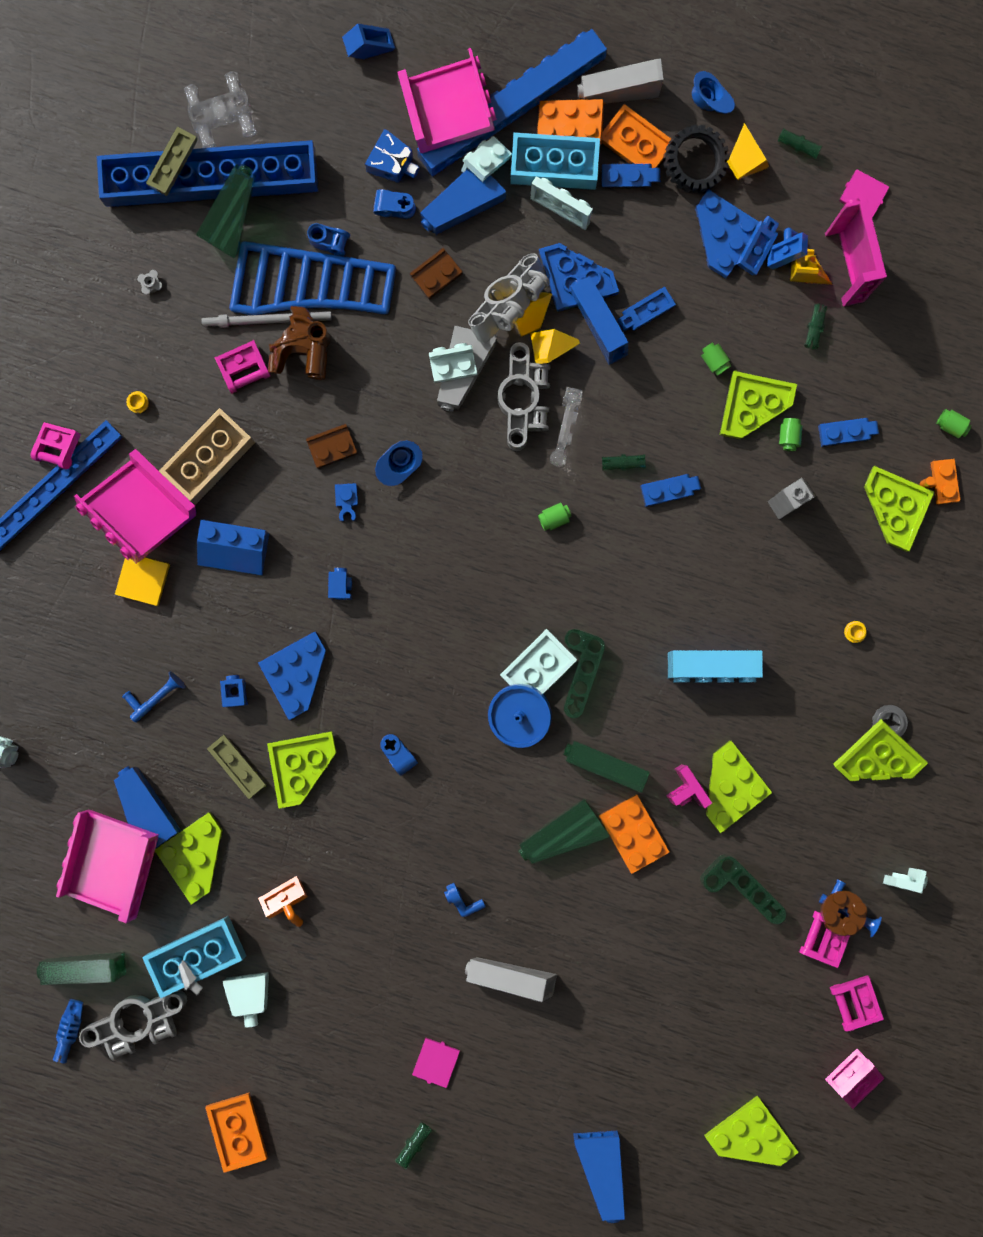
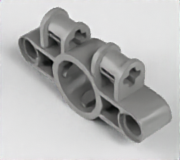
(522, 285)
(525, 373)
(114, 1035)

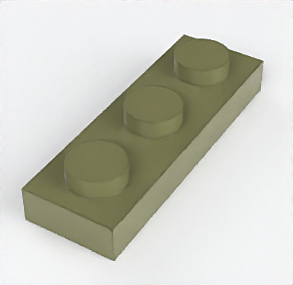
(172, 161)
(236, 766)

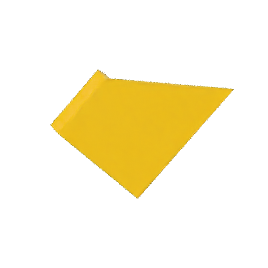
(746, 156)
(808, 270)
(533, 315)
(551, 344)

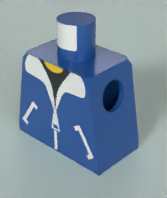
(391, 159)

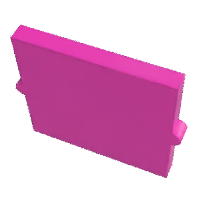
(863, 188)
(436, 1062)

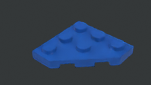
(723, 232)
(565, 267)
(295, 673)

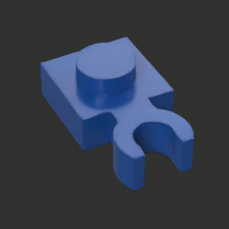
(346, 497)

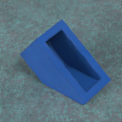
(367, 41)

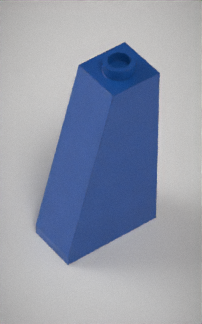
(461, 201)
(600, 320)
(143, 805)
(602, 1165)

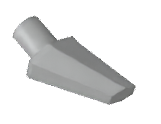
(188, 978)

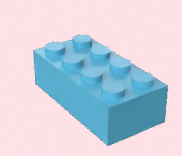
(560, 159)
(715, 664)
(203, 952)

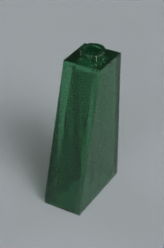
(228, 214)
(606, 766)
(566, 832)
(82, 969)

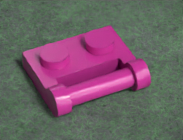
(240, 360)
(56, 438)
(831, 947)
(863, 1000)

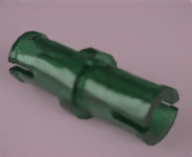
(799, 143)
(815, 326)
(623, 462)
(413, 1145)

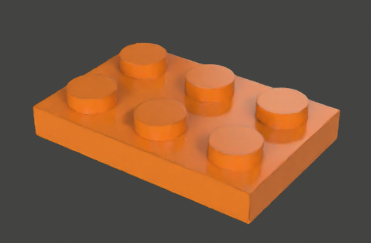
(571, 118)
(635, 138)
(634, 834)
(236, 1132)

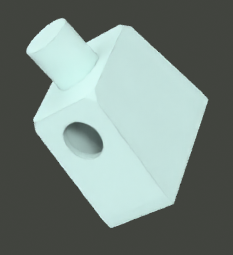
(247, 996)

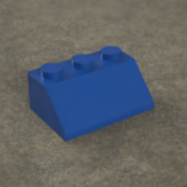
(232, 547)

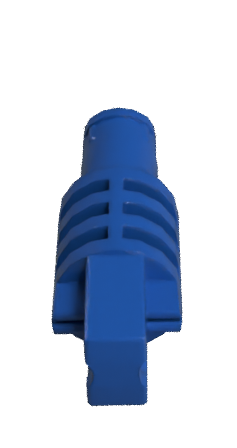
(68, 1029)

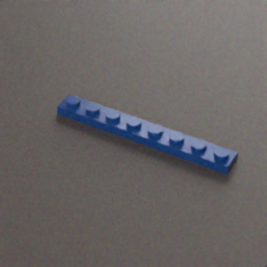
(57, 482)

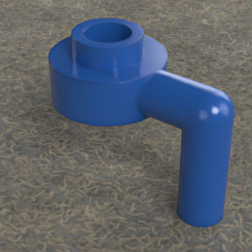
(454, 896)

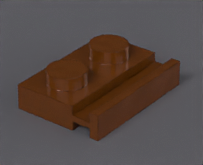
(436, 273)
(331, 446)

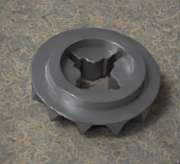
(897, 715)

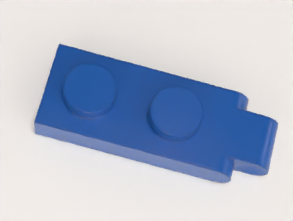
(629, 175)
(758, 246)
(646, 310)
(847, 431)
(669, 489)

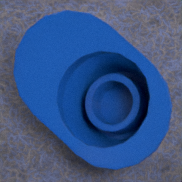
(710, 94)
(398, 463)

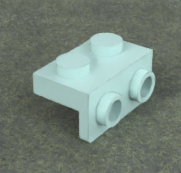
(487, 158)

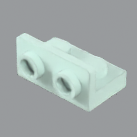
(452, 363)
(914, 881)

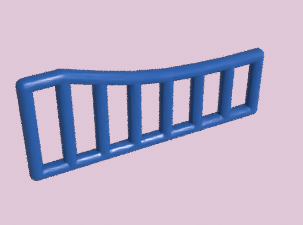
(300, 301)

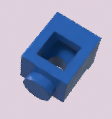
(339, 584)
(228, 698)

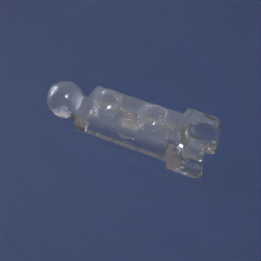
(571, 401)

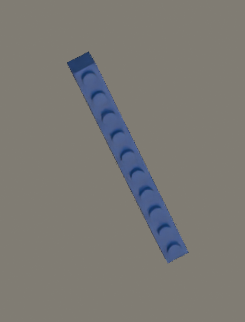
(525, 94)

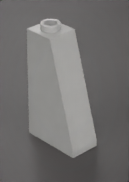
(623, 83)
(454, 392)
(791, 498)
(511, 978)

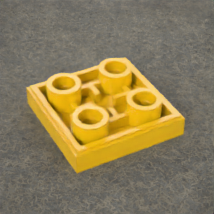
(142, 580)

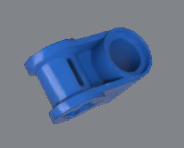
(391, 203)
(330, 239)
(400, 757)

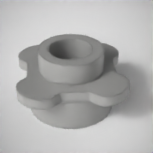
(149, 288)

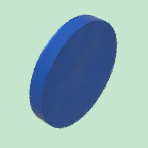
(519, 715)

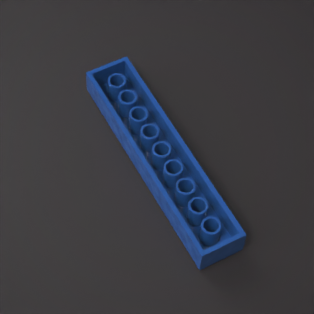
(277, 168)

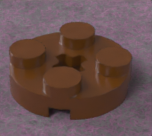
(831, 916)

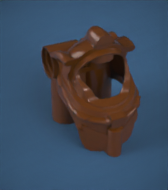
(301, 339)

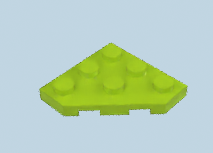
(754, 402)
(897, 506)
(880, 756)
(299, 765)
(732, 787)
(193, 856)
(752, 1136)

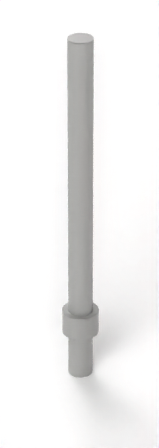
(224, 321)

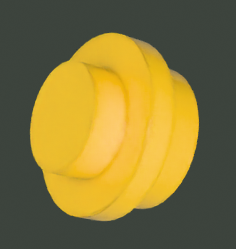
(137, 402)
(855, 632)

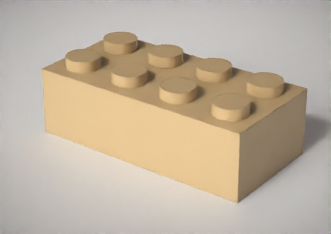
(207, 456)

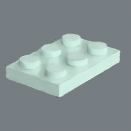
(561, 202)
(540, 663)

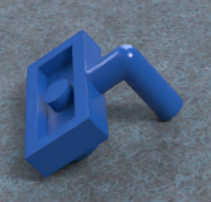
(791, 249)

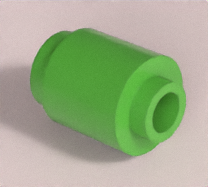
(715, 358)
(954, 423)
(790, 434)
(554, 516)

